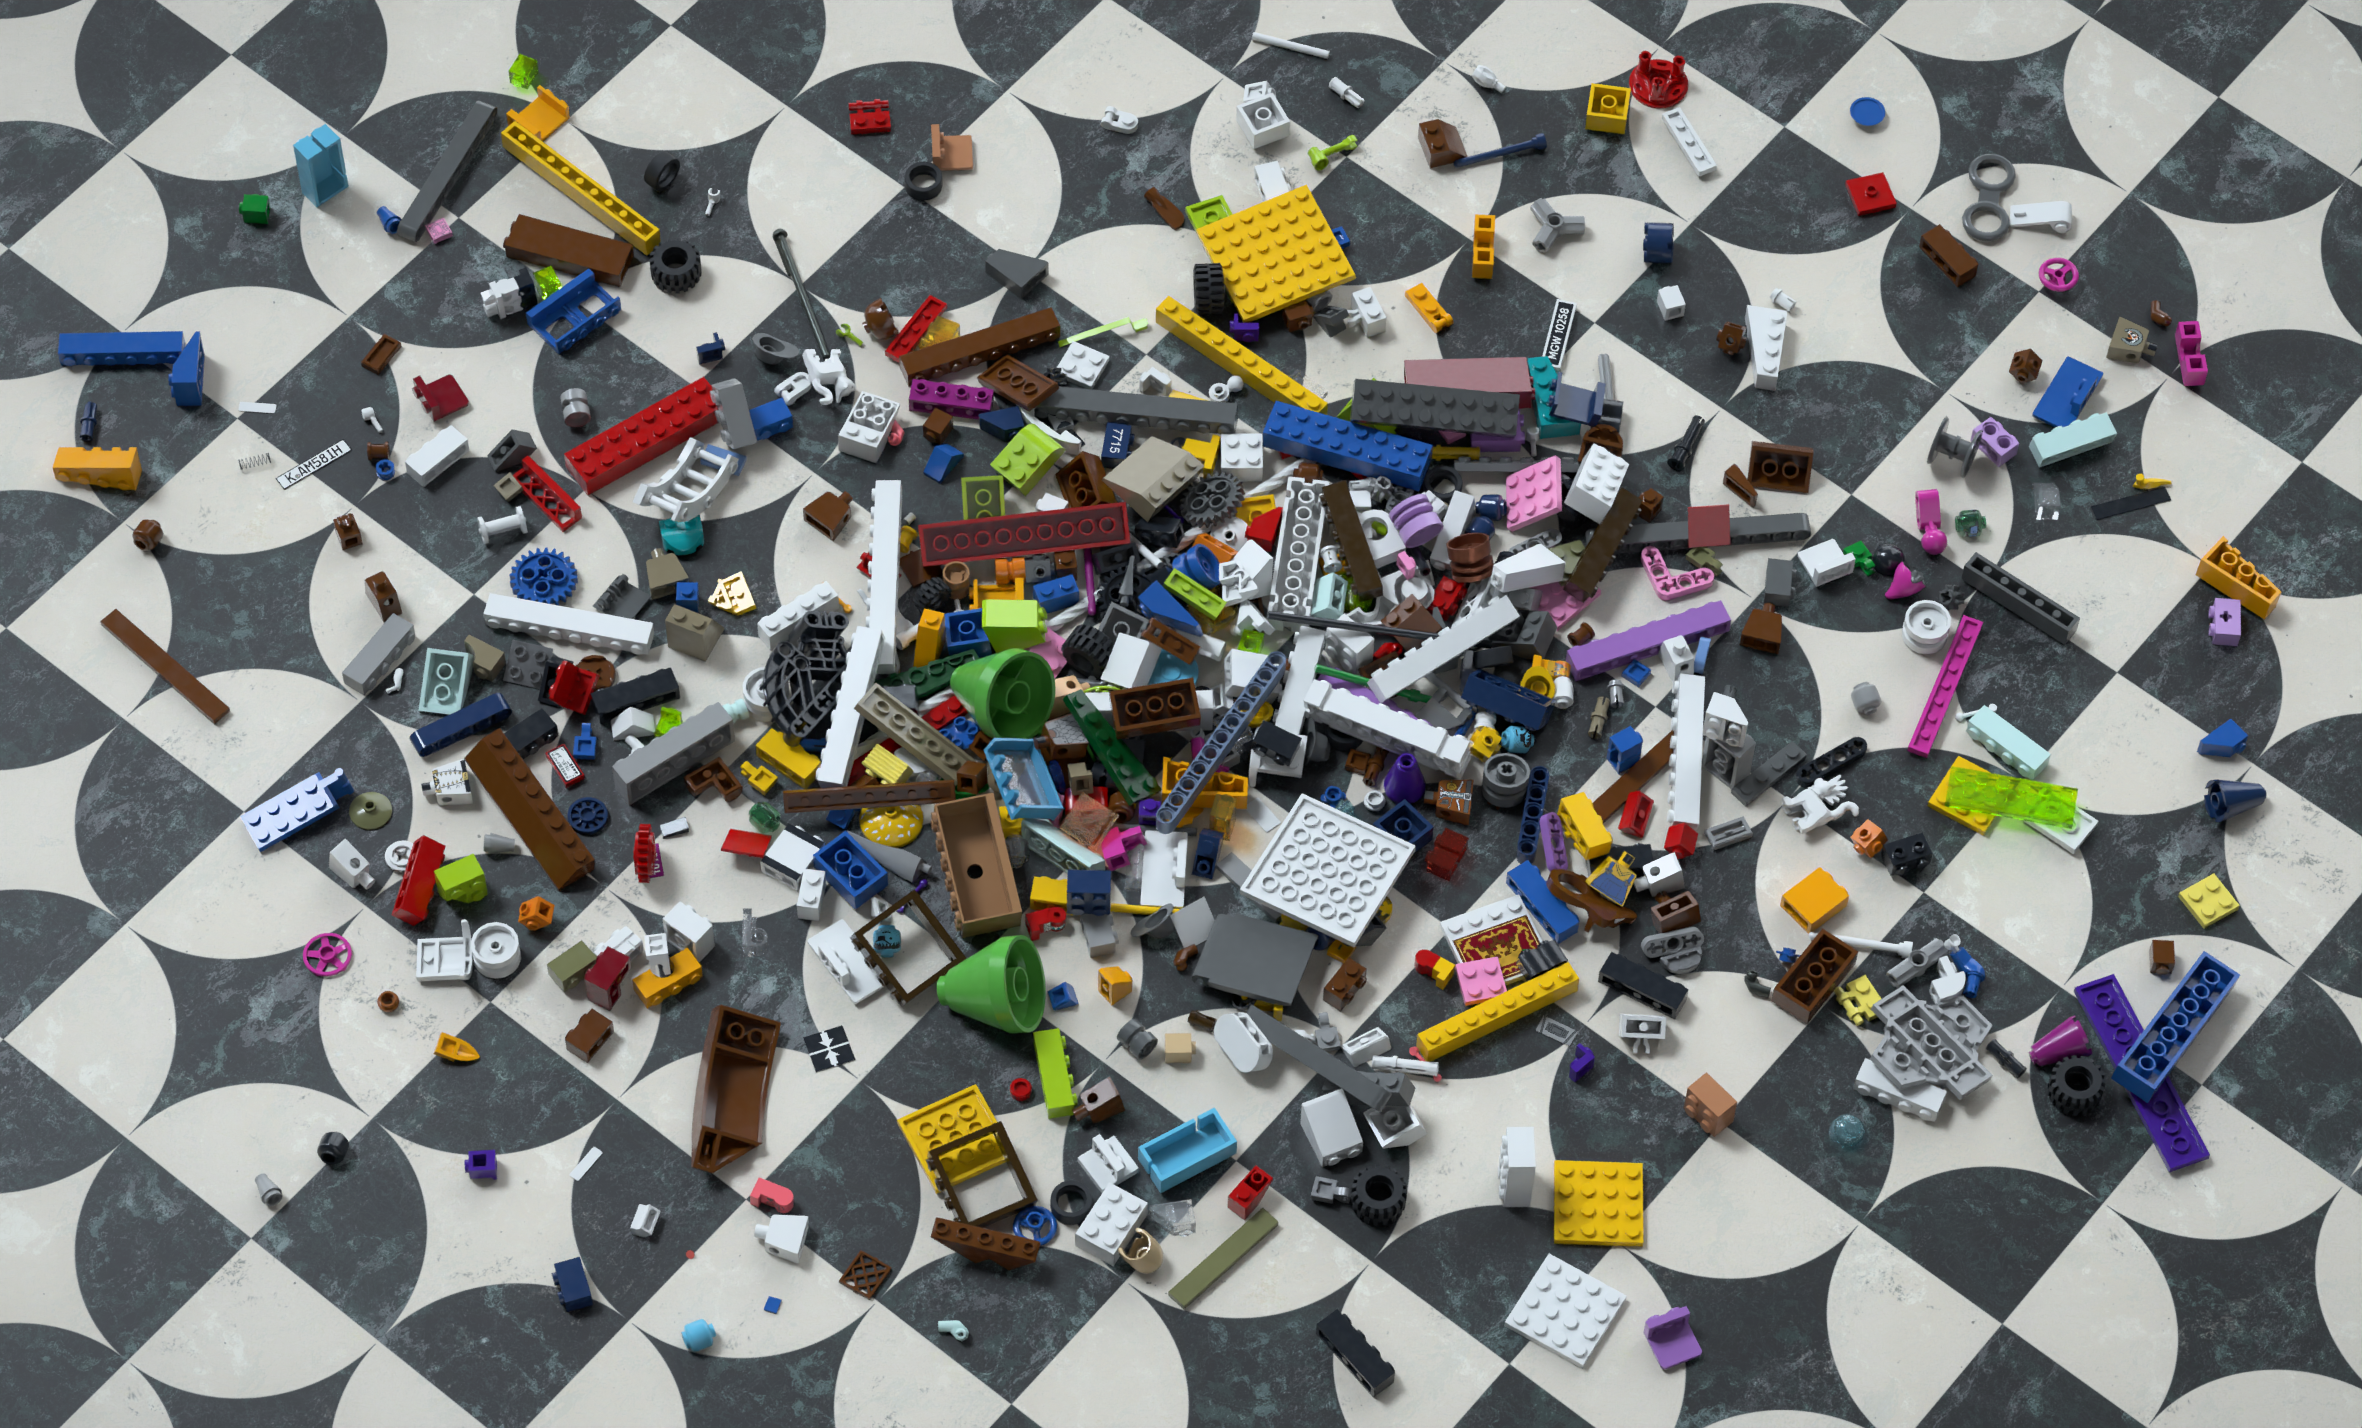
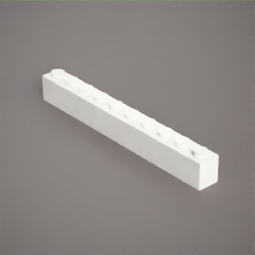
(885, 567)

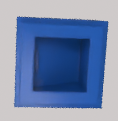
(1062, 996)

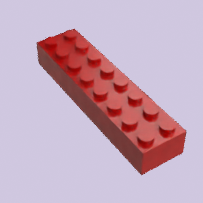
(642, 437)

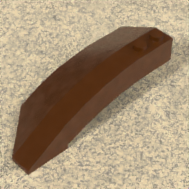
(732, 1087)

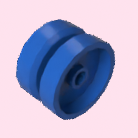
(1199, 565)

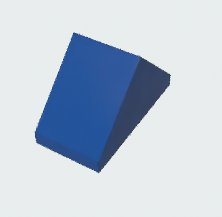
(942, 462)

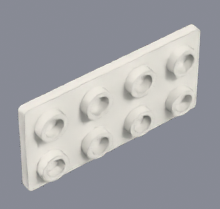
(1164, 869)
(844, 962)

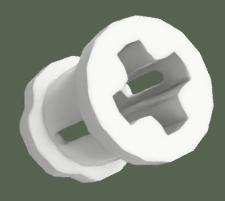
(1334, 559)

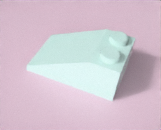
(445, 681)

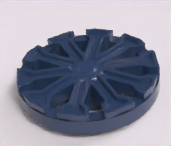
(587, 815)

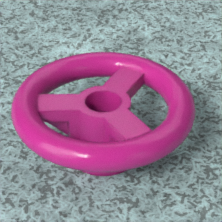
(2057, 276)

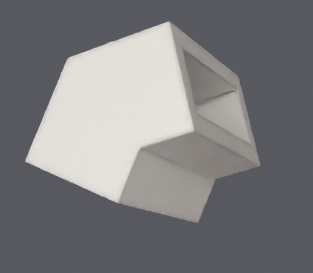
(1221, 702)
(644, 1220)

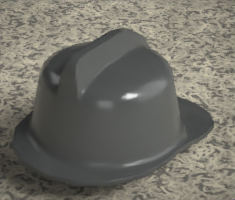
(772, 349)
(1317, 744)
(1157, 924)

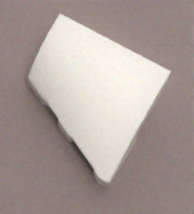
(1236, 583)

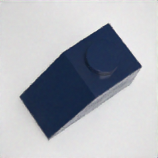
(1002, 423)

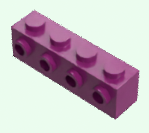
(950, 398)

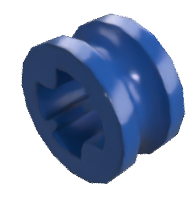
(385, 464)

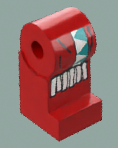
(1045, 920)

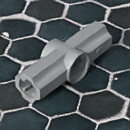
(1908, 970)

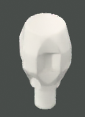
(1487, 78)

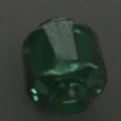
(764, 817)

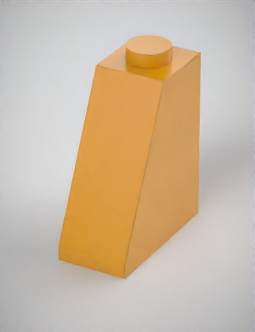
(930, 637)

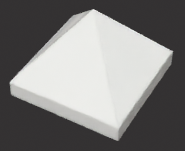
(879, 906)

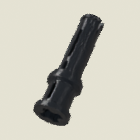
(1683, 449)

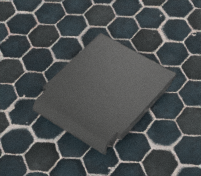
(1255, 958)

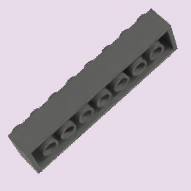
(1434, 408)

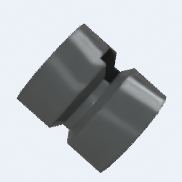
(1135, 1037)

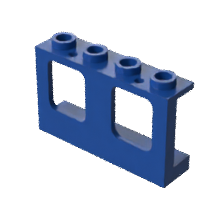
(564, 305)

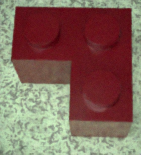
(605, 978)

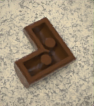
(717, 775)

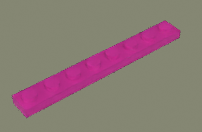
(1945, 686)

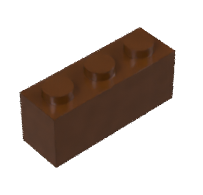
(1948, 255)

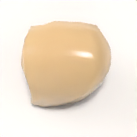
(1144, 1253)

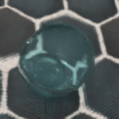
(1847, 1130)

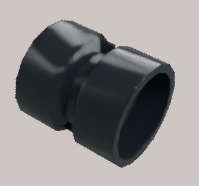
(1098, 773)

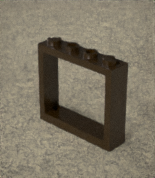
(935, 929)
(1014, 1165)

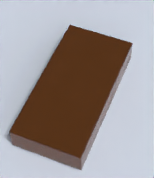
(381, 354)

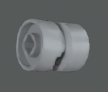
(575, 407)

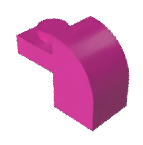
(1118, 843)

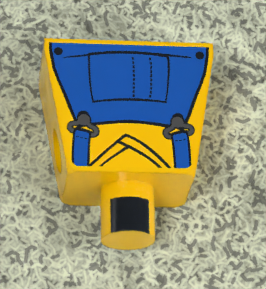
(1614, 878)

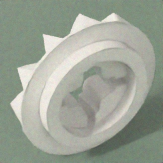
(396, 849)

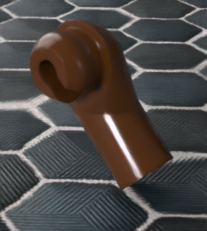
(2159, 316)
(1182, 955)

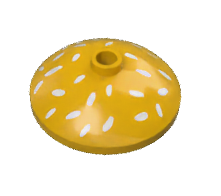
(891, 829)

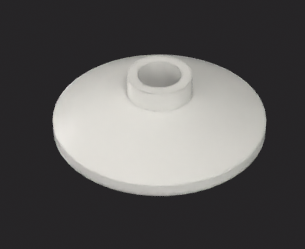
(1234, 525)

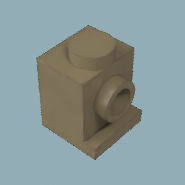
(1080, 778)

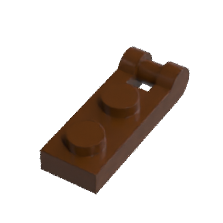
(1172, 641)

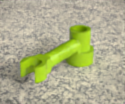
(1319, 158)

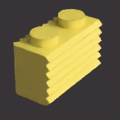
(886, 766)

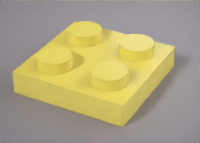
(2208, 901)

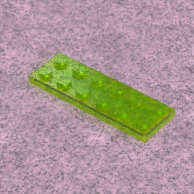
(2011, 797)

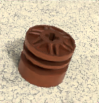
(1470, 557)

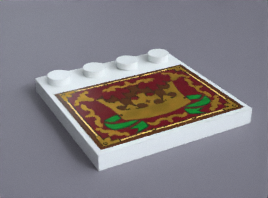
(1493, 931)

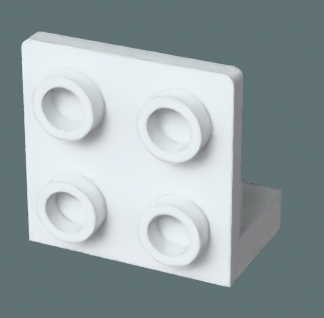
(1826, 562)

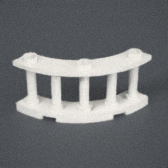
(682, 511)

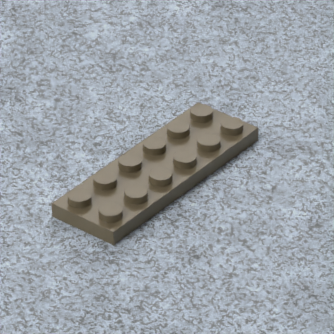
(912, 732)

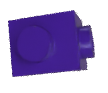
(1244, 331)

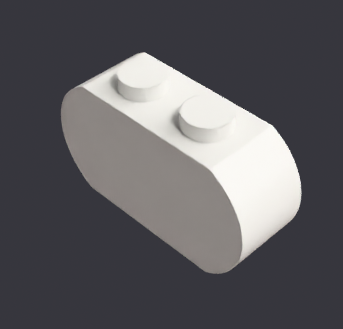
(1243, 1042)

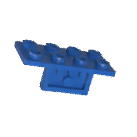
(2067, 393)

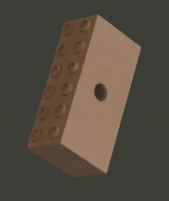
(968, 836)

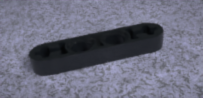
(1829, 759)

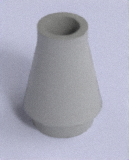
(495, 843)
(268, 1190)

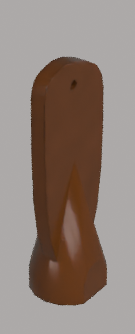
(1165, 208)

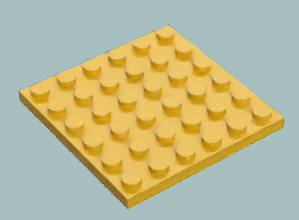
(1276, 254)

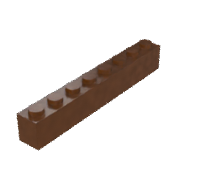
(980, 346)

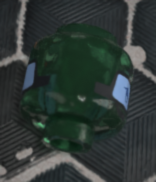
(1970, 523)

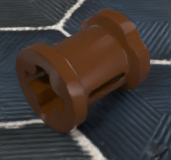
(378, 451)
(1581, 635)

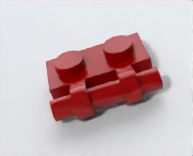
(871, 121)

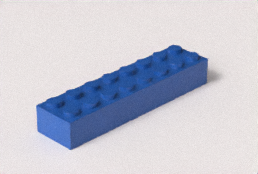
(1347, 445)
(2175, 1026)

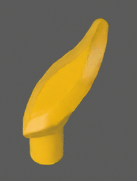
(2149, 483)

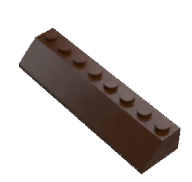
(529, 810)

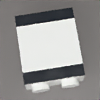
(790, 856)

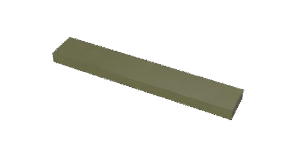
(1223, 1258)

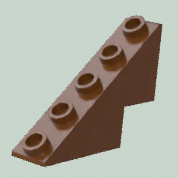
(983, 1244)

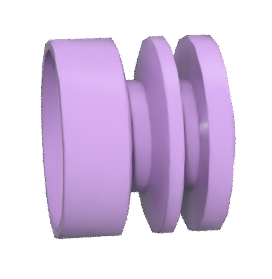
(1416, 520)

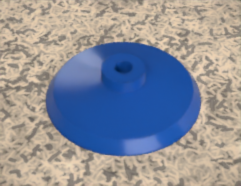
(1867, 111)

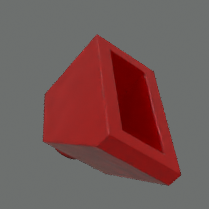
(1265, 529)

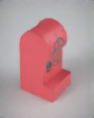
(772, 1195)

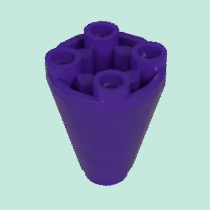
(1405, 780)

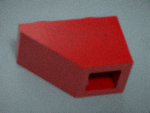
(1249, 1192)

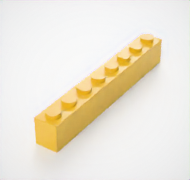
(1497, 1012)

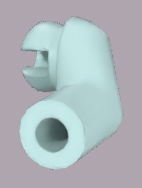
(955, 1327)

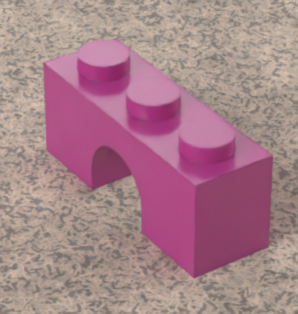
(2192, 363)

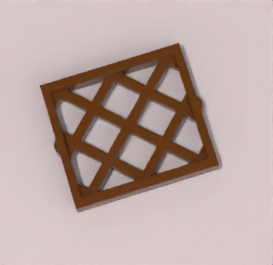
(877, 1283)

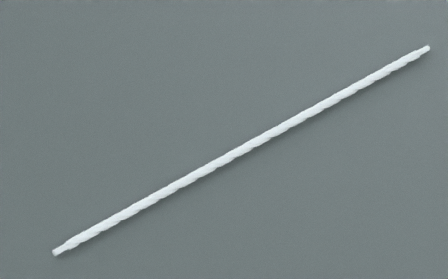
(1082, 606)

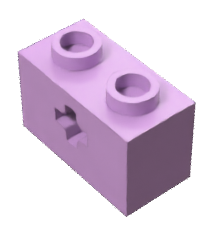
(2225, 622)

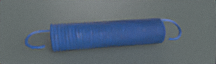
(1464, 728)

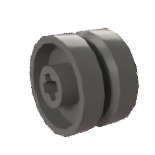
(1505, 780)

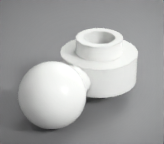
(1234, 384)

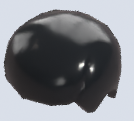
(1887, 558)

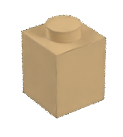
(1179, 1048)

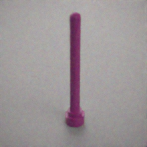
(1089, 575)

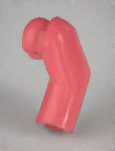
(896, 434)

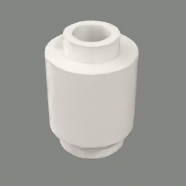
(1563, 692)

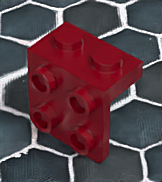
(440, 396)

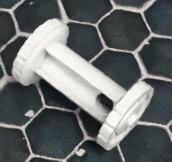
(502, 525)

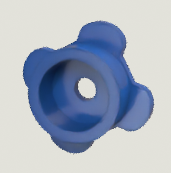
(1333, 791)
(1788, 955)

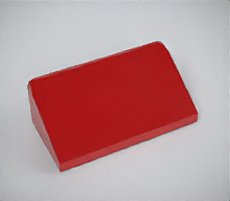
(1636, 814)

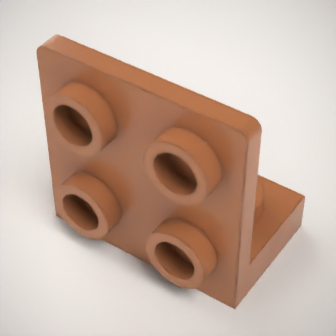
(951, 151)

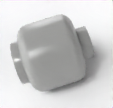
(1866, 698)

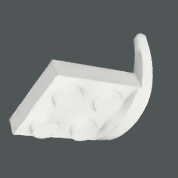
(1267, 765)
(445, 957)

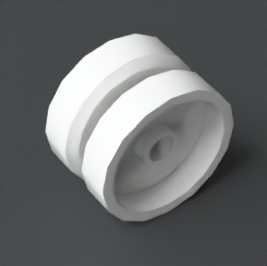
(1926, 627)
(755, 698)
(495, 950)

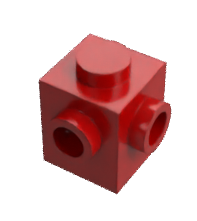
(1681, 840)

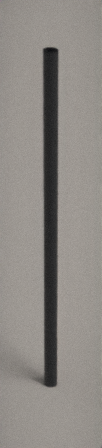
(1360, 627)

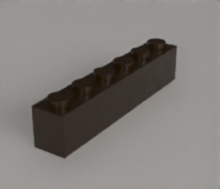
(1352, 541)
(1602, 546)

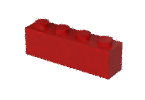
(418, 880)

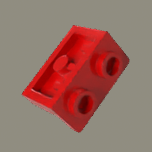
(1447, 596)

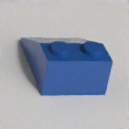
(188, 373)
(1161, 606)

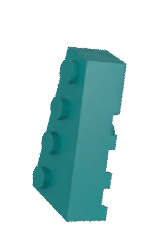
(1548, 426)

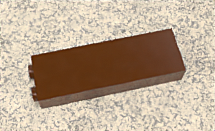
(568, 250)

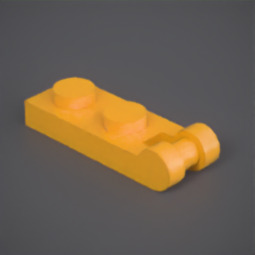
(1428, 307)

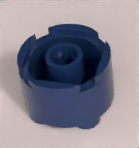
(1658, 242)

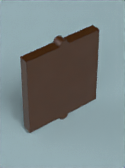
(916, 574)

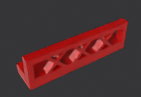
(554, 492)

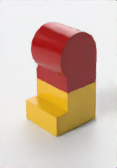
(1434, 966)

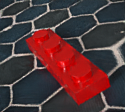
(916, 328)

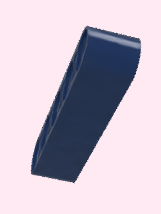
(460, 724)
(1532, 807)

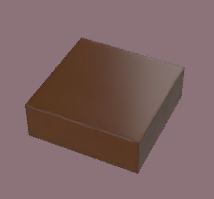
(1357, 761)

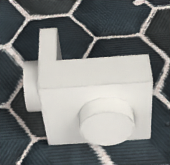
(1157, 380)

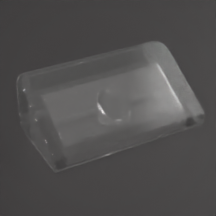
(1134, 871)

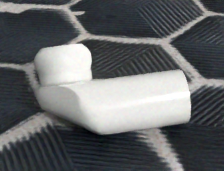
(1234, 630)
(633, 742)

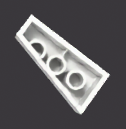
(1765, 339)

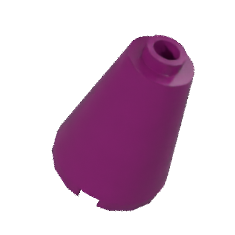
(2061, 1042)

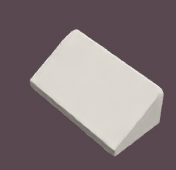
(1365, 1046)

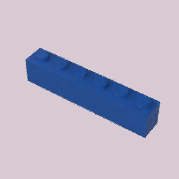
(120, 348)

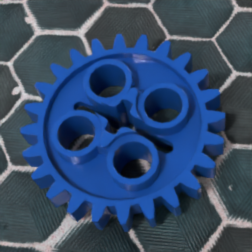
(544, 577)

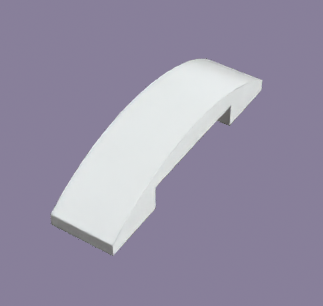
(1066, 439)

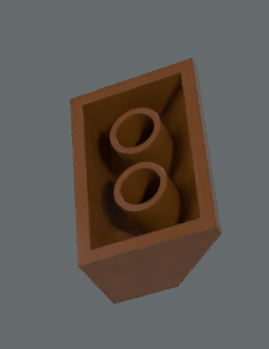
(1780, 466)
(1082, 482)

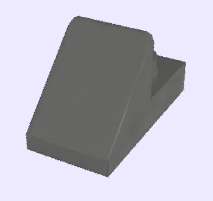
(1332, 319)

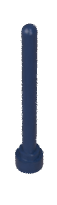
(1537, 142)

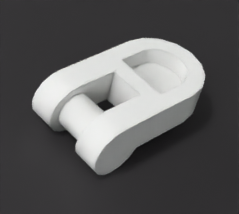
(1126, 123)
(798, 382)

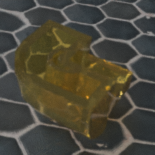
(1224, 619)

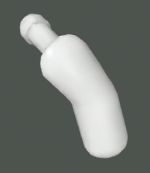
(397, 680)

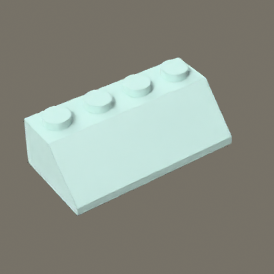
(1059, 847)

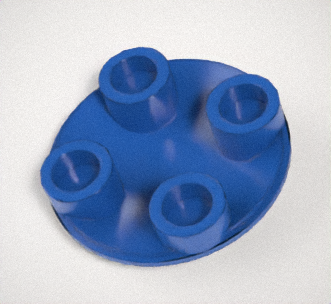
(961, 732)

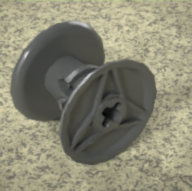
(1954, 447)

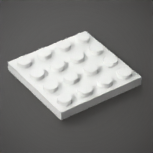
(1565, 1311)

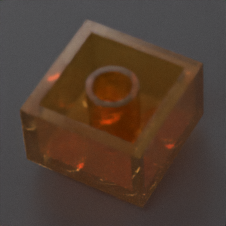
(1088, 821)

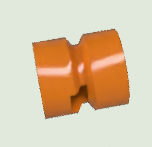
(1010, 570)

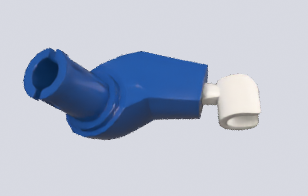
(1964, 962)

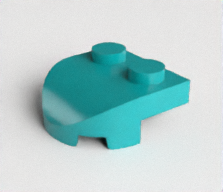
(682, 536)

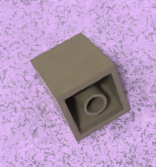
(692, 632)

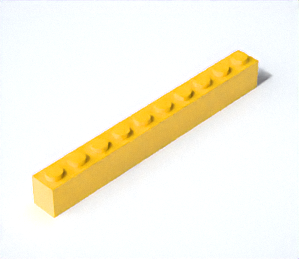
(580, 188)
(1235, 357)

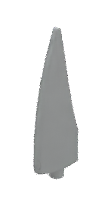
(896, 860)

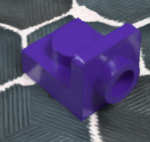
(1582, 1064)

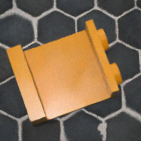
(542, 115)

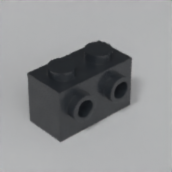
(1906, 854)

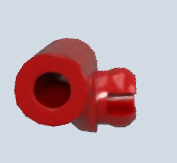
(1386, 649)

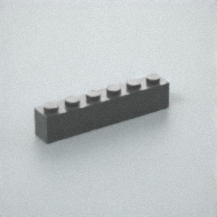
(2020, 598)

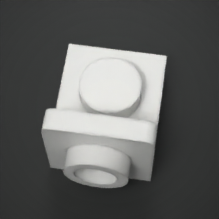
(1257, 90)

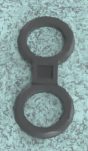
(1988, 197)

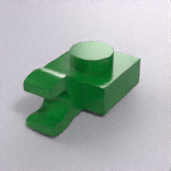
(1862, 556)

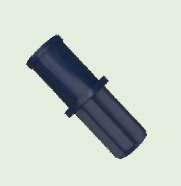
(88, 422)

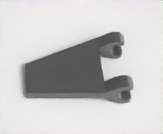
(1439, 716)

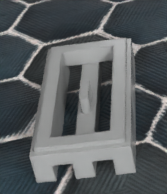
(1724, 839)

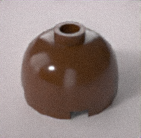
(879, 320)

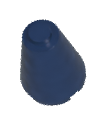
(2232, 798)

